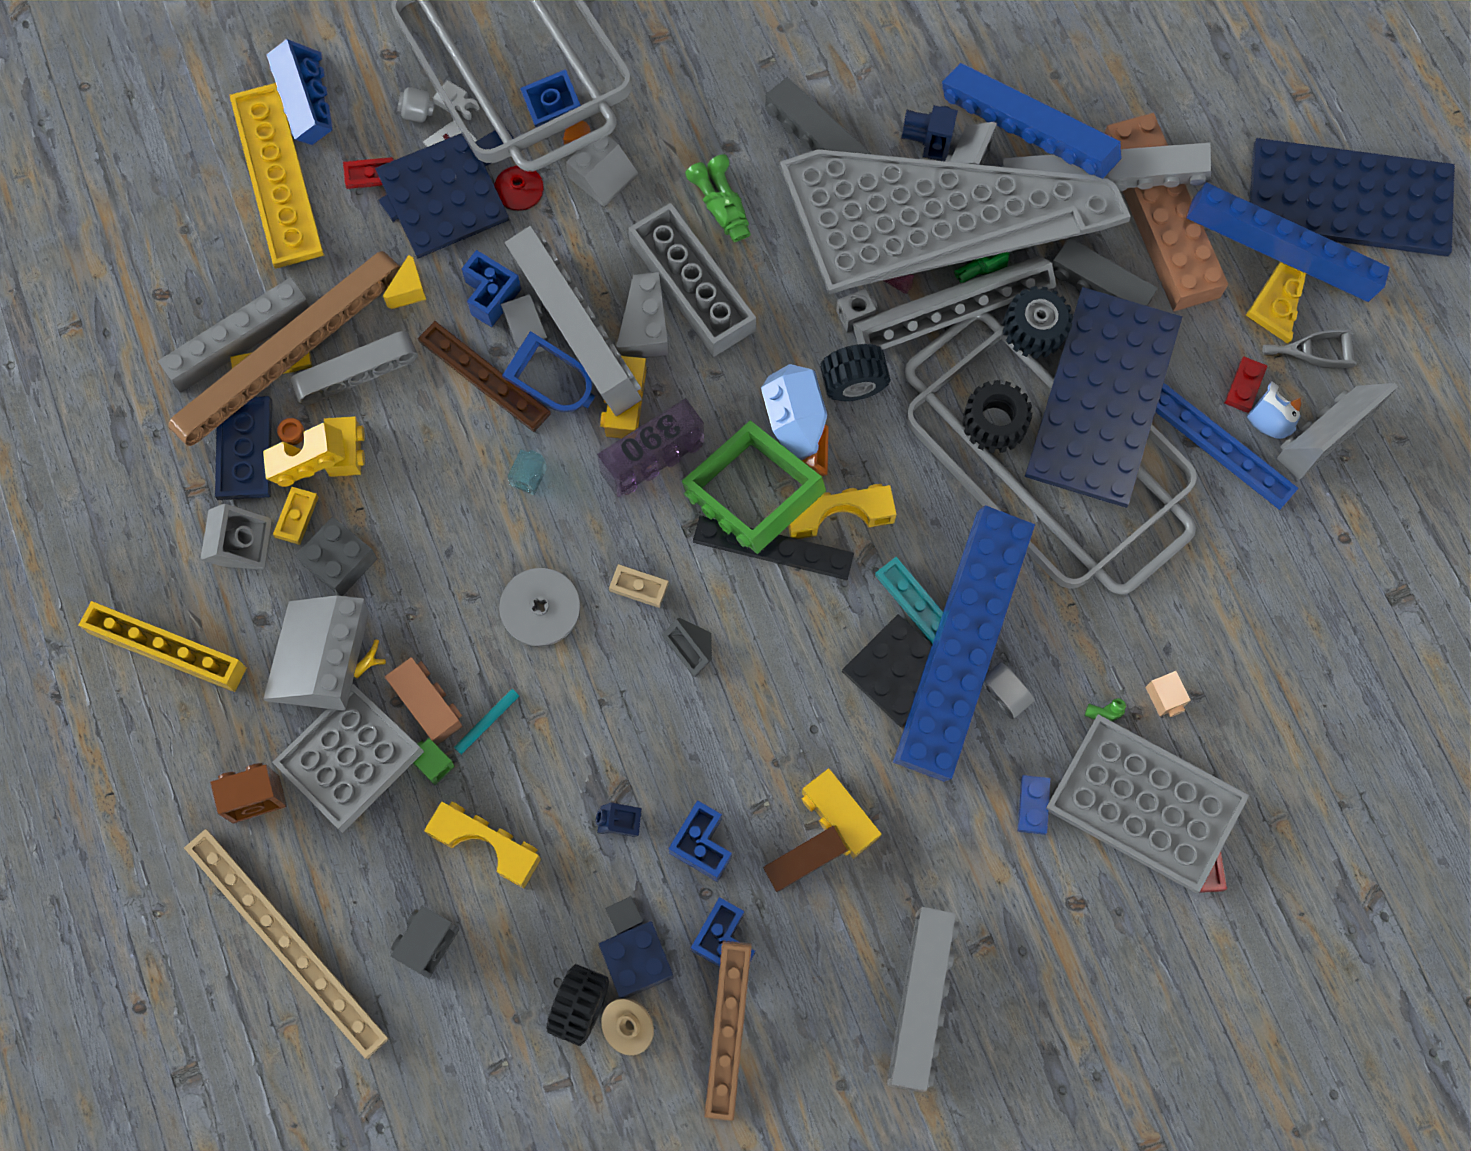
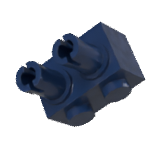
(932, 130)

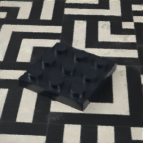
(891, 668)

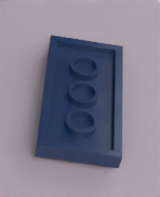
(240, 452)

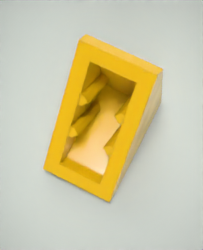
(405, 287)

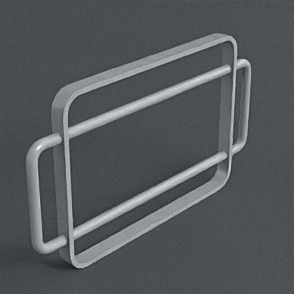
(511, 146)
(1095, 569)

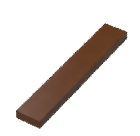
(484, 376)

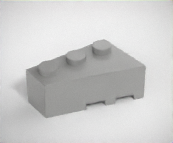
(643, 321)

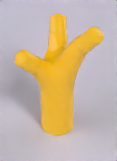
(368, 660)

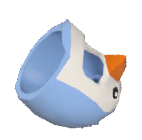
(1275, 414)

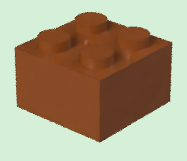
(248, 793)

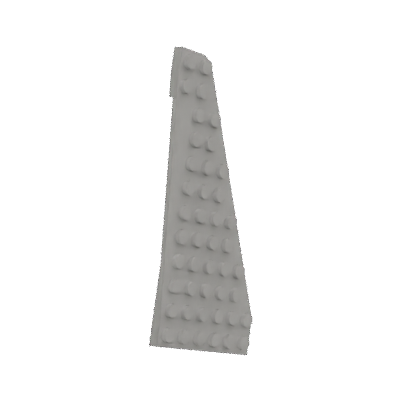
(909, 215)

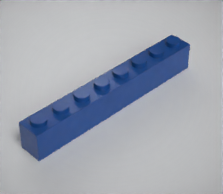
(1032, 121)
(1288, 242)

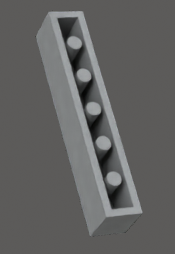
(234, 335)

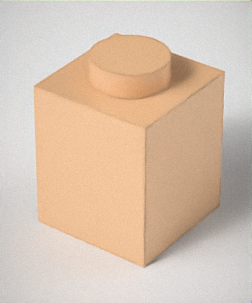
(1168, 694)

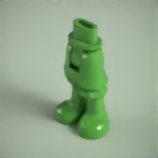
(725, 204)

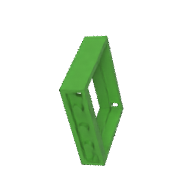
(780, 518)

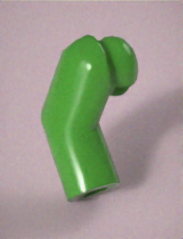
(1111, 712)

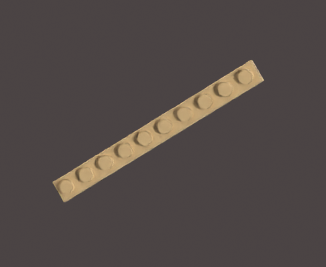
(287, 944)

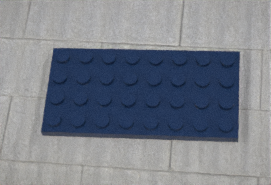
(1357, 195)
(1104, 397)

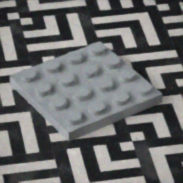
(348, 759)

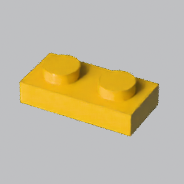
(295, 515)

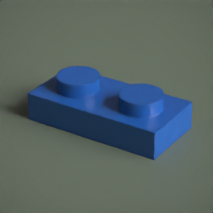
(1033, 804)

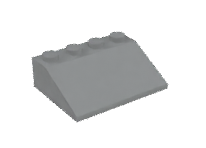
(1333, 427)
(318, 652)

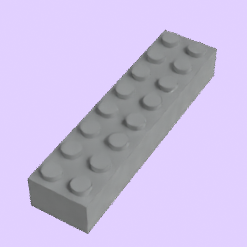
(575, 320)

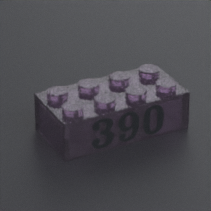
(651, 448)

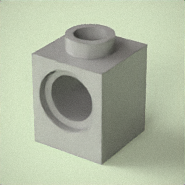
(858, 299)

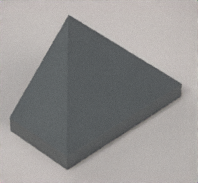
(690, 644)

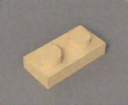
(638, 586)

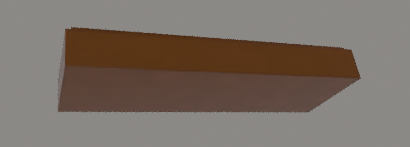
(806, 858)

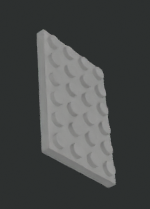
(1147, 803)

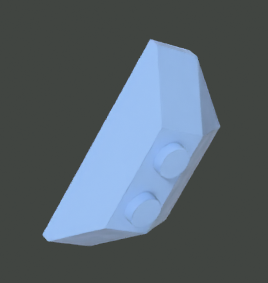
(795, 409)

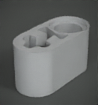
(1007, 690)

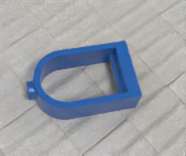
(522, 358)

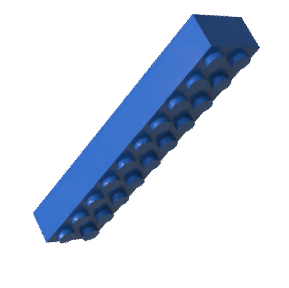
(964, 644)

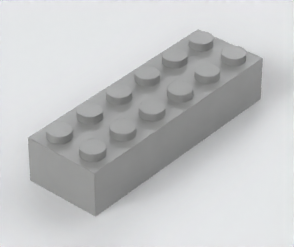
(692, 279)
(921, 1000)

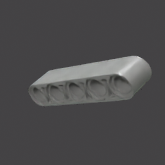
(353, 368)

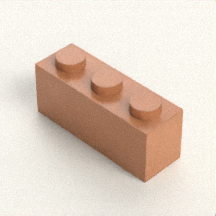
(425, 700)

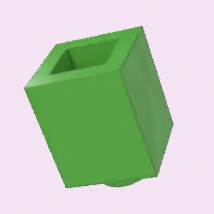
(433, 762)

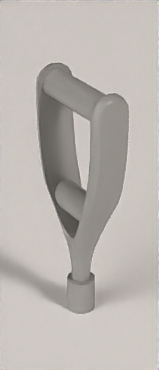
(1307, 352)

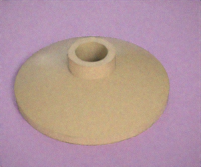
(620, 1032)

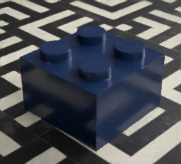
(636, 960)

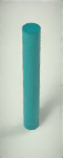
(486, 721)

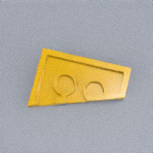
(1278, 302)

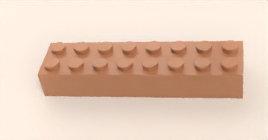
(1175, 244)

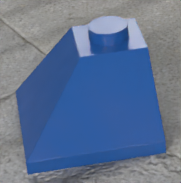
(550, 97)

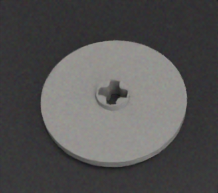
(539, 627)

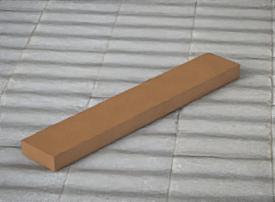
(728, 1030)

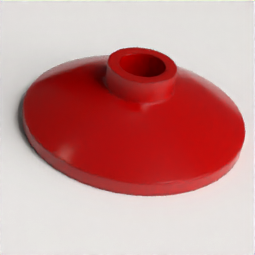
(521, 196)

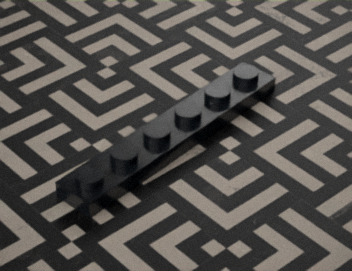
(780, 550)

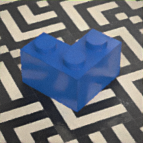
(493, 287)
(694, 846)
(718, 928)

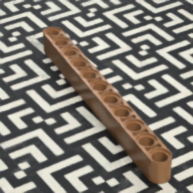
(283, 349)

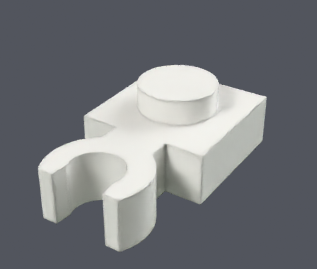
(458, 98)

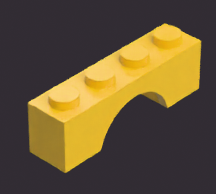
(872, 505)
(452, 827)

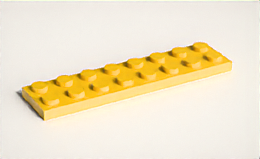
(276, 176)

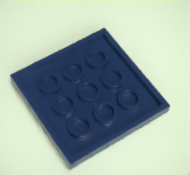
(441, 195)

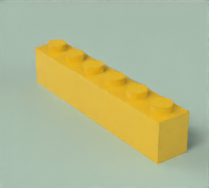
(163, 646)

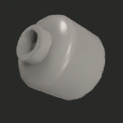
(415, 104)

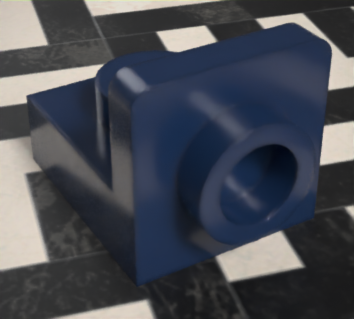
(618, 819)

